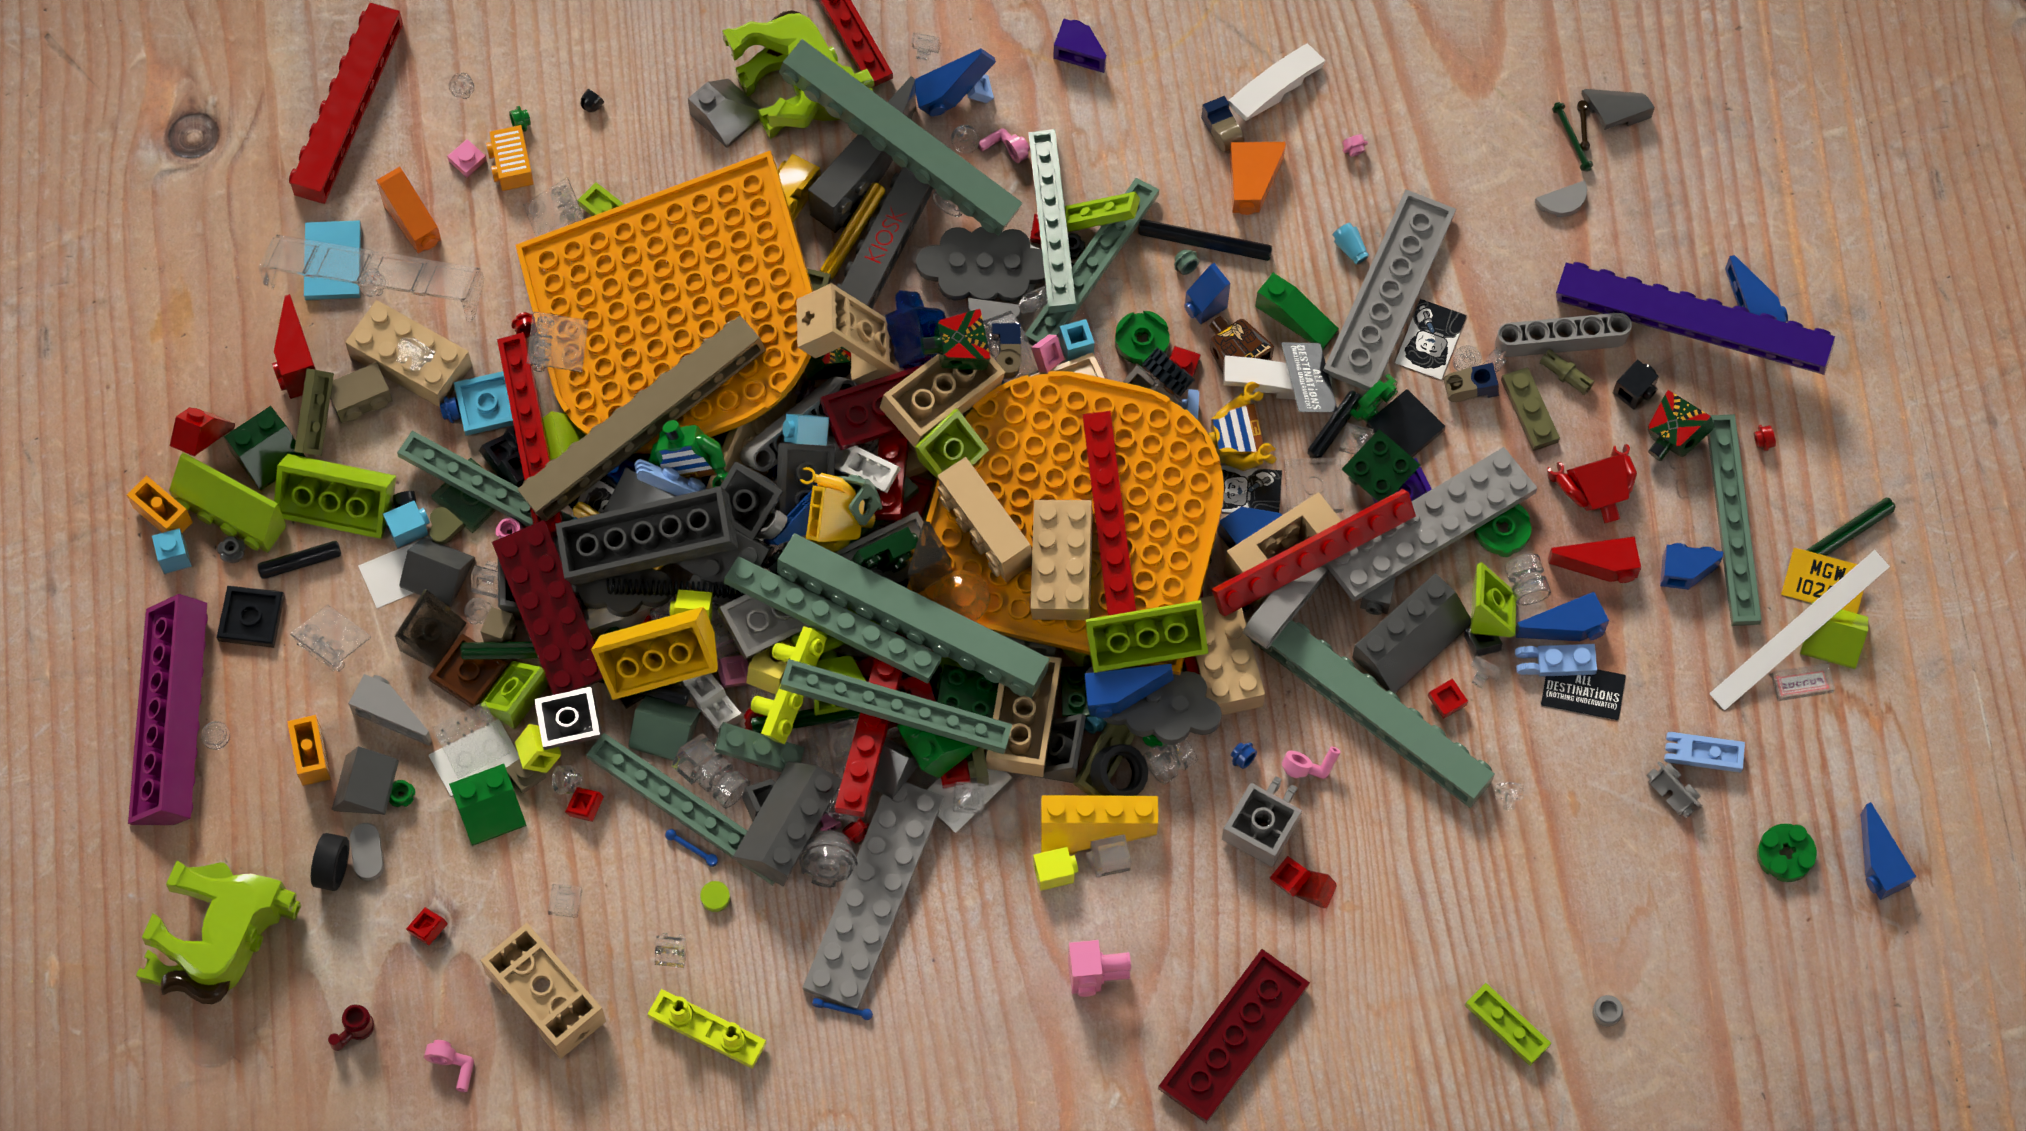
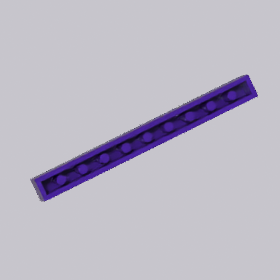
(1696, 318)

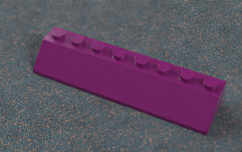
(168, 712)

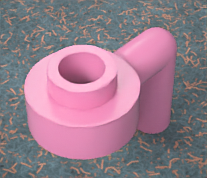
(1016, 146)
(1299, 765)
(442, 1053)

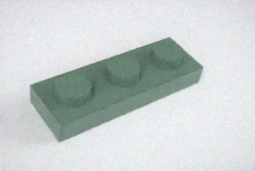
(756, 748)

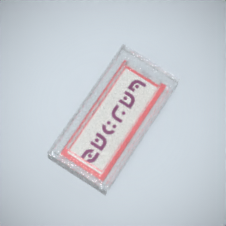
(1802, 682)

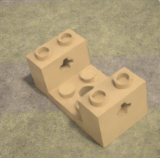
(836, 320)
(1300, 522)
(563, 1012)

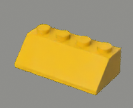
(657, 653)

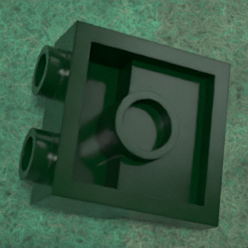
(889, 552)

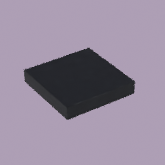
(1407, 423)
(250, 616)

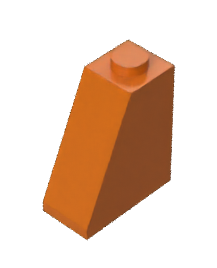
(1253, 173)
(408, 210)

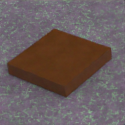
(466, 678)

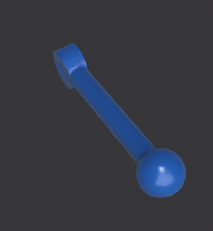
(711, 859)
(866, 1013)

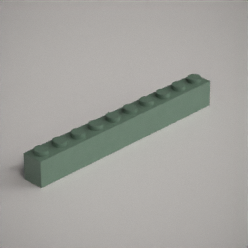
(899, 137)
(913, 616)
(1381, 713)

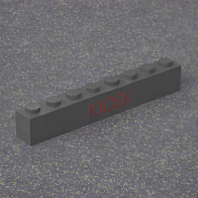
(886, 237)

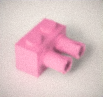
(1091, 968)

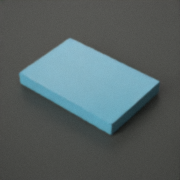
(335, 232)

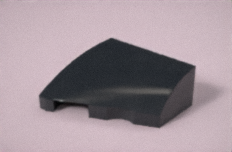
(504, 457)

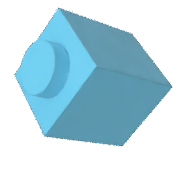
(1076, 340)
(806, 429)
(407, 523)
(171, 551)

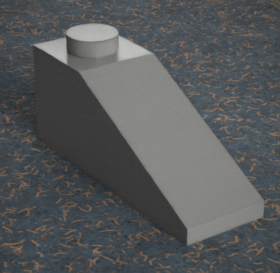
(381, 704)

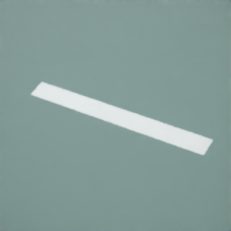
(1799, 630)

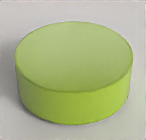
(715, 896)

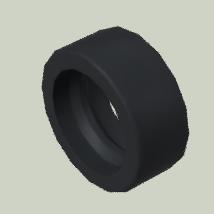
(1137, 763)
(329, 861)

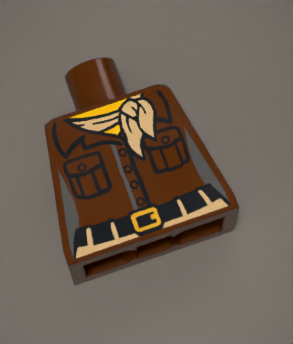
(1238, 340)

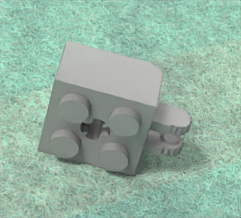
(1258, 807)

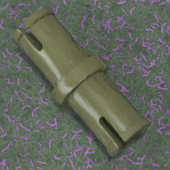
(1567, 372)

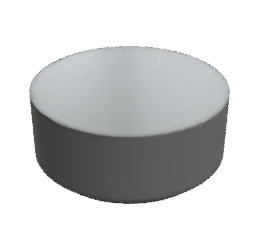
(1607, 1010)

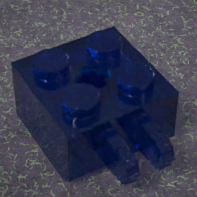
(909, 325)

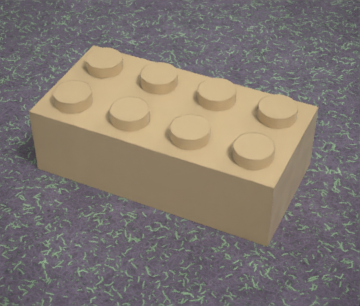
(377, 341)
(933, 393)
(985, 520)
(1061, 560)
(1231, 663)
(1030, 725)

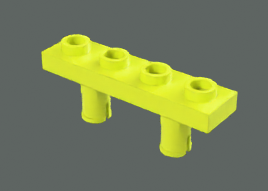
(785, 706)
(707, 1028)

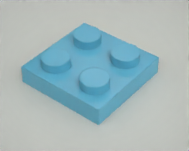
(483, 403)

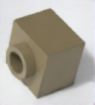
(498, 626)

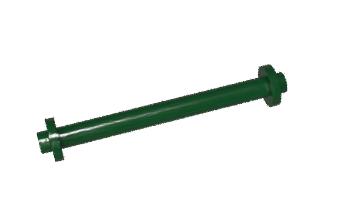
(1586, 165)

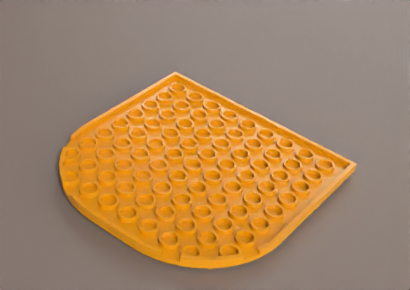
(665, 280)
(1040, 453)

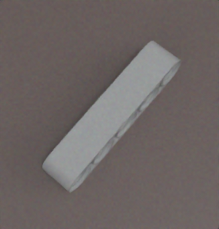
(1572, 326)
(767, 440)
(1282, 607)

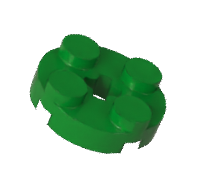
(1141, 323)
(1374, 397)
(1506, 543)
(1793, 837)

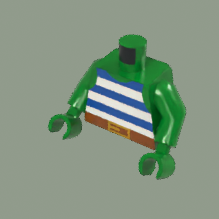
(688, 452)

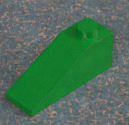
(1294, 311)

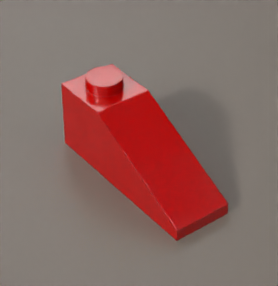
(197, 430)
(1604, 560)

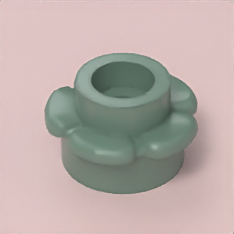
(1186, 261)

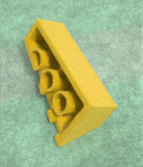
(796, 178)
(1078, 820)

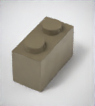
(359, 393)

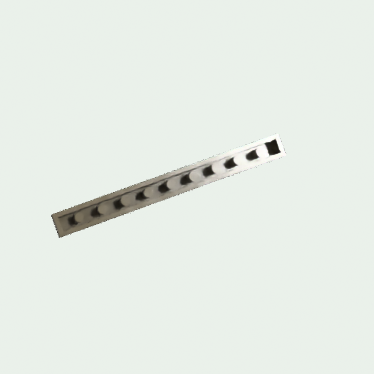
(641, 419)

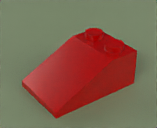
(291, 352)

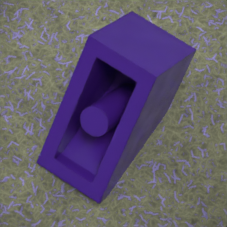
(1079, 46)

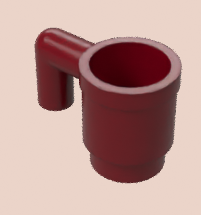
(357, 1026)

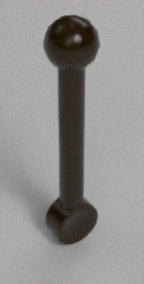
(1582, 107)

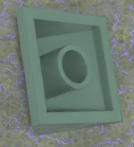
(662, 727)

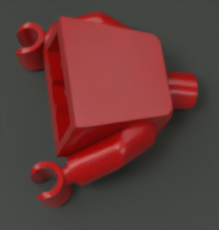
(1599, 483)

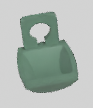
(864, 490)

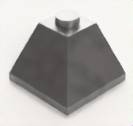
(723, 110)
(568, 718)

